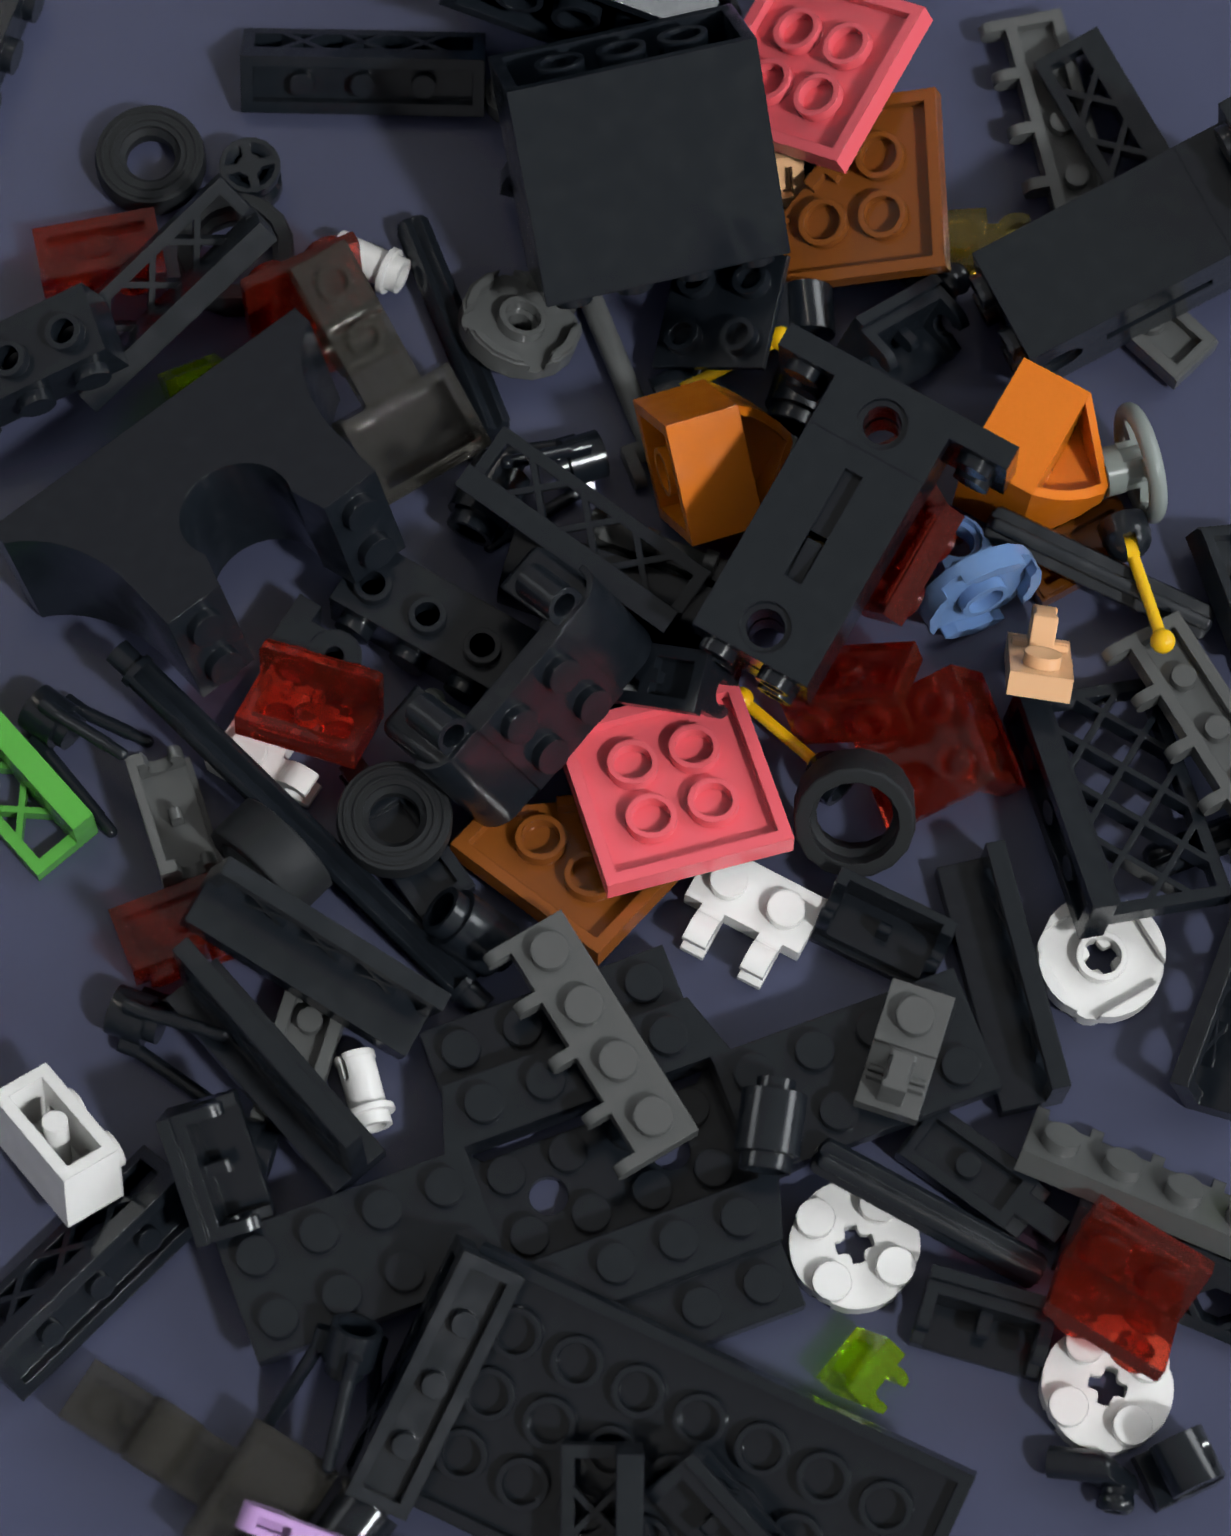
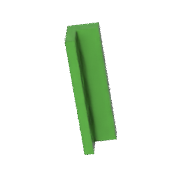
(53, 796)

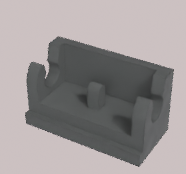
(173, 815)

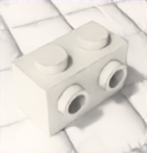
(59, 1145)

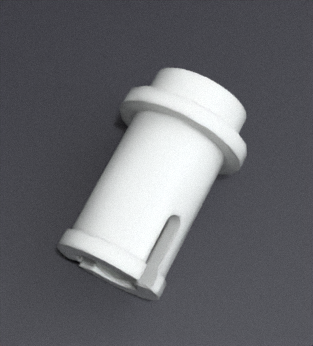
(383, 267)
(364, 1088)

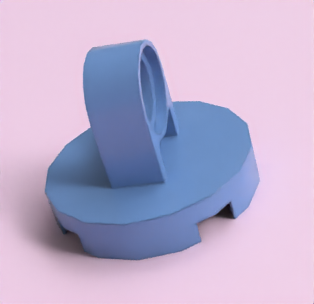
(975, 586)

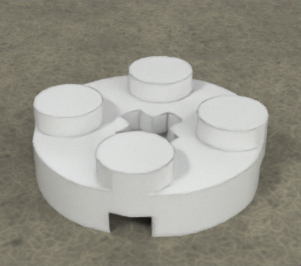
(1089, 993)
(834, 1276)
(1074, 1405)

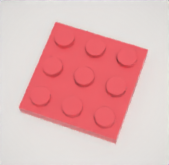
(831, 70)
(675, 795)

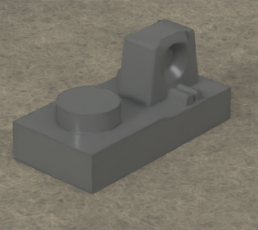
(904, 1051)

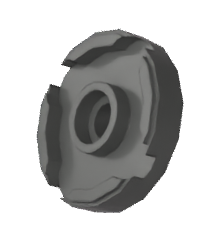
(513, 329)

